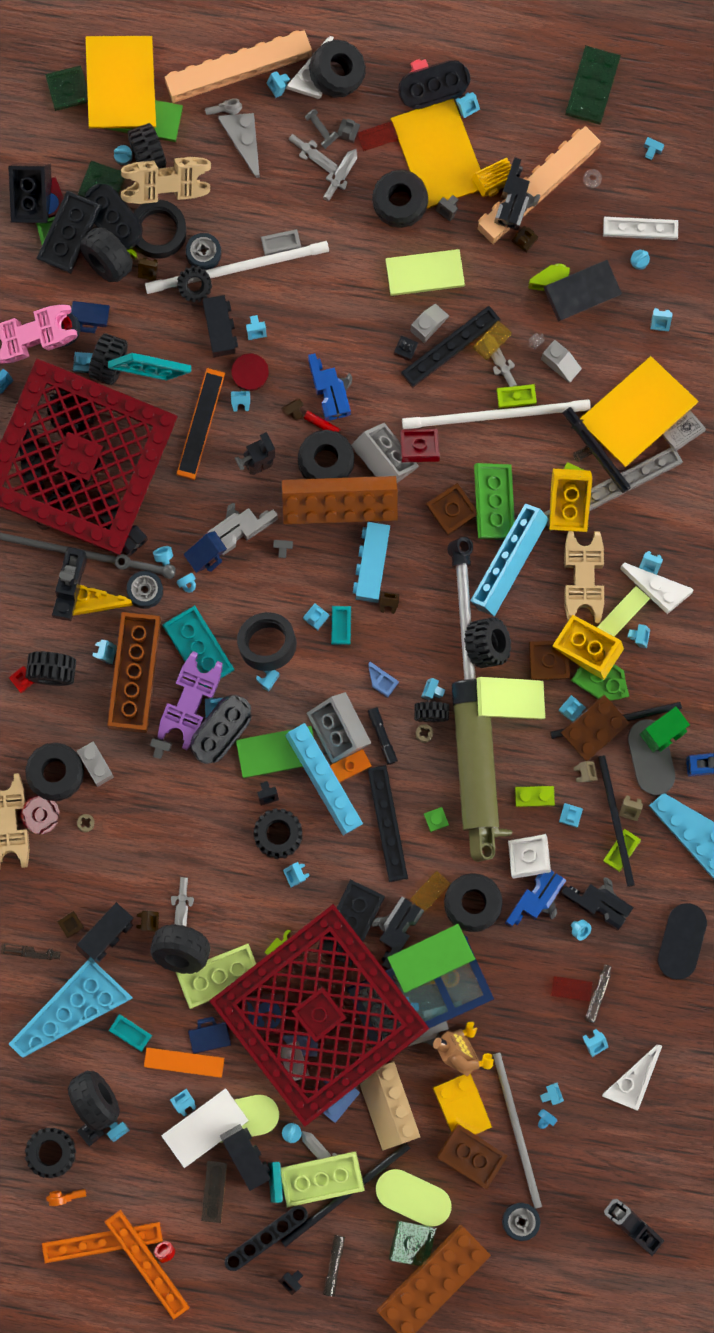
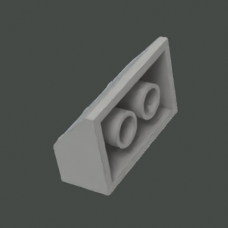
(382, 453)
(338, 727)

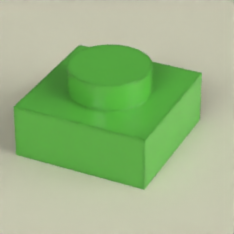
(436, 819)

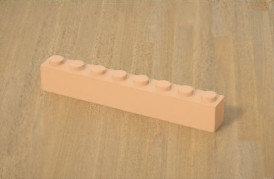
(238, 66)
(547, 177)

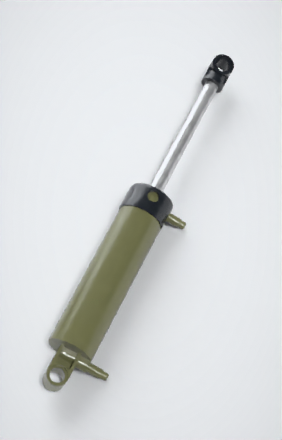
(473, 733)

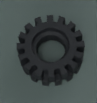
(200, 293)
(431, 712)

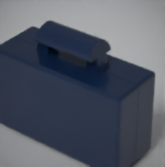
(91, 315)
(205, 552)
(209, 1037)

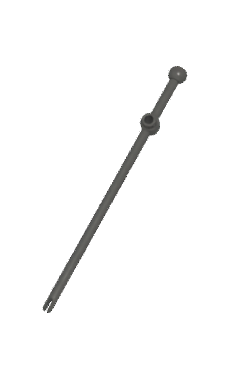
(167, 571)

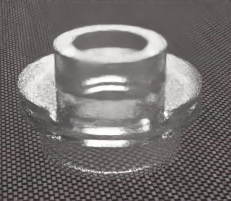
(592, 183)
(536, 340)

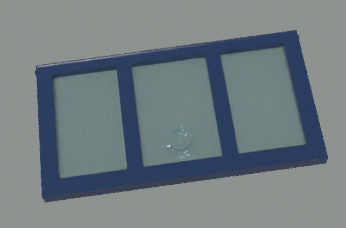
(434, 1001)

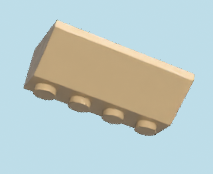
(389, 1107)

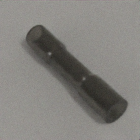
(336, 1253)

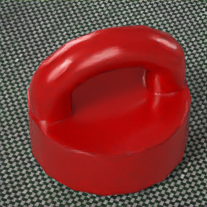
(164, 1251)

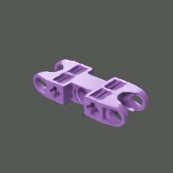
(190, 699)

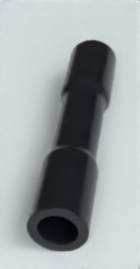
(378, 725)

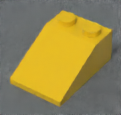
(570, 500)
(589, 646)
(462, 1104)

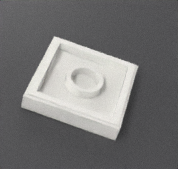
(529, 856)

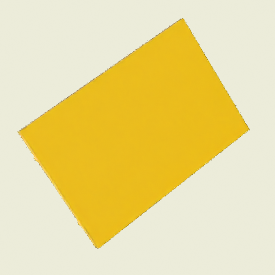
(120, 81)
(438, 150)
(638, 411)

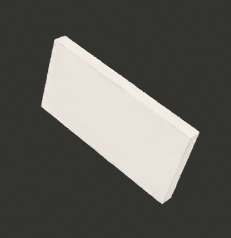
(203, 1128)

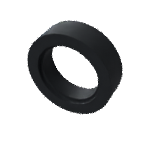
(178, 240)
(259, 622)

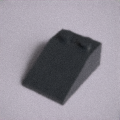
(29, 192)

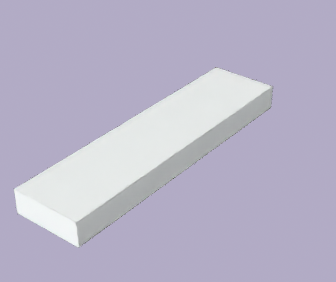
(640, 228)

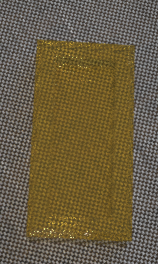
(492, 340)
(430, 891)

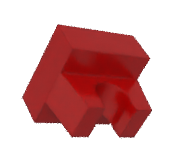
(19, 679)

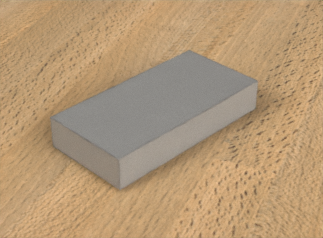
(280, 242)

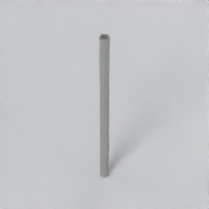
(517, 1130)

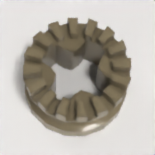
(421, 738)
(86, 817)

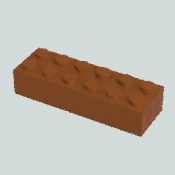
(340, 500)
(134, 672)
(433, 1282)

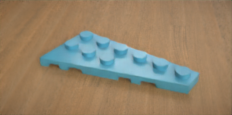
(689, 828)
(79, 1001)

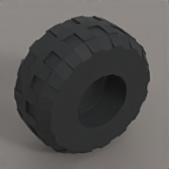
(350, 60)
(400, 215)
(106, 254)
(323, 441)
(52, 753)
(481, 885)
(180, 949)
(93, 1100)

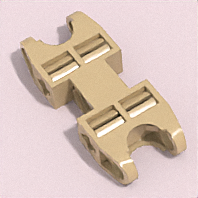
(154, 180)
(584, 561)
(11, 802)

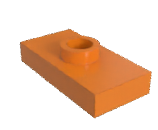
(350, 765)

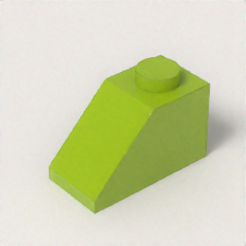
(547, 276)

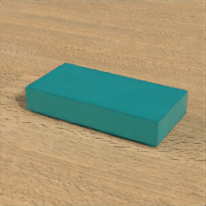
(341, 625)
(130, 1033)
(275, 1182)

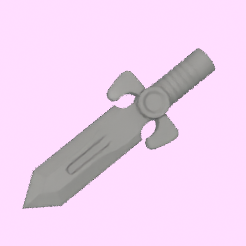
(313, 154)
(340, 174)
(500, 360)
(181, 909)
(315, 1146)

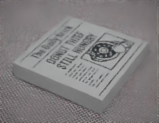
(683, 431)

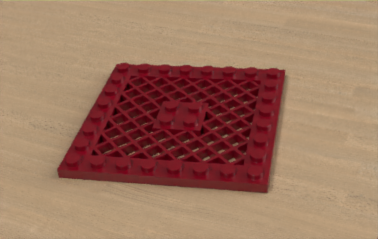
(81, 455)
(319, 1015)

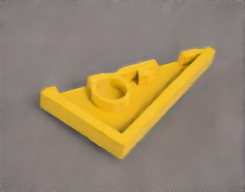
(96, 600)

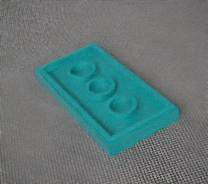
(149, 366)
(190, 634)

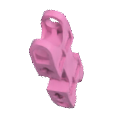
(43, 331)

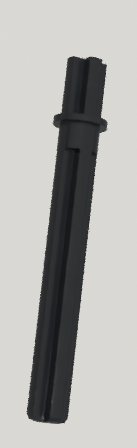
(596, 449)

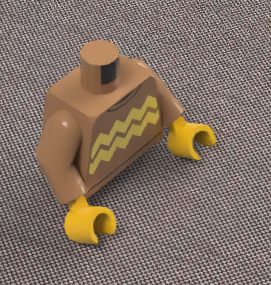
(458, 1052)

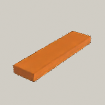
(184, 1062)

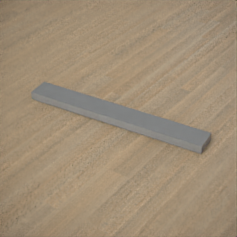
(634, 476)

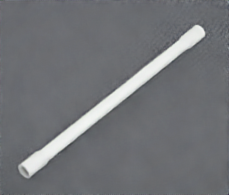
(313, 249)
(418, 422)

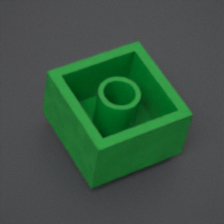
(661, 732)

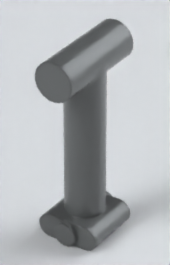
(329, 138)

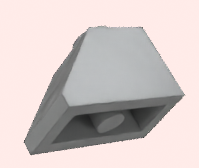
(428, 322)
(561, 361)

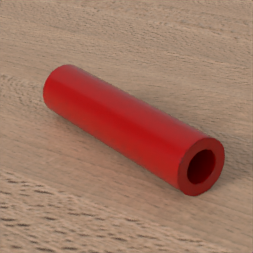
(319, 422)

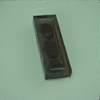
(214, 1192)

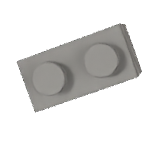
(95, 764)

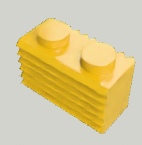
(492, 178)

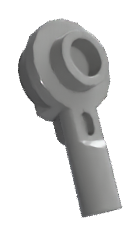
(230, 106)

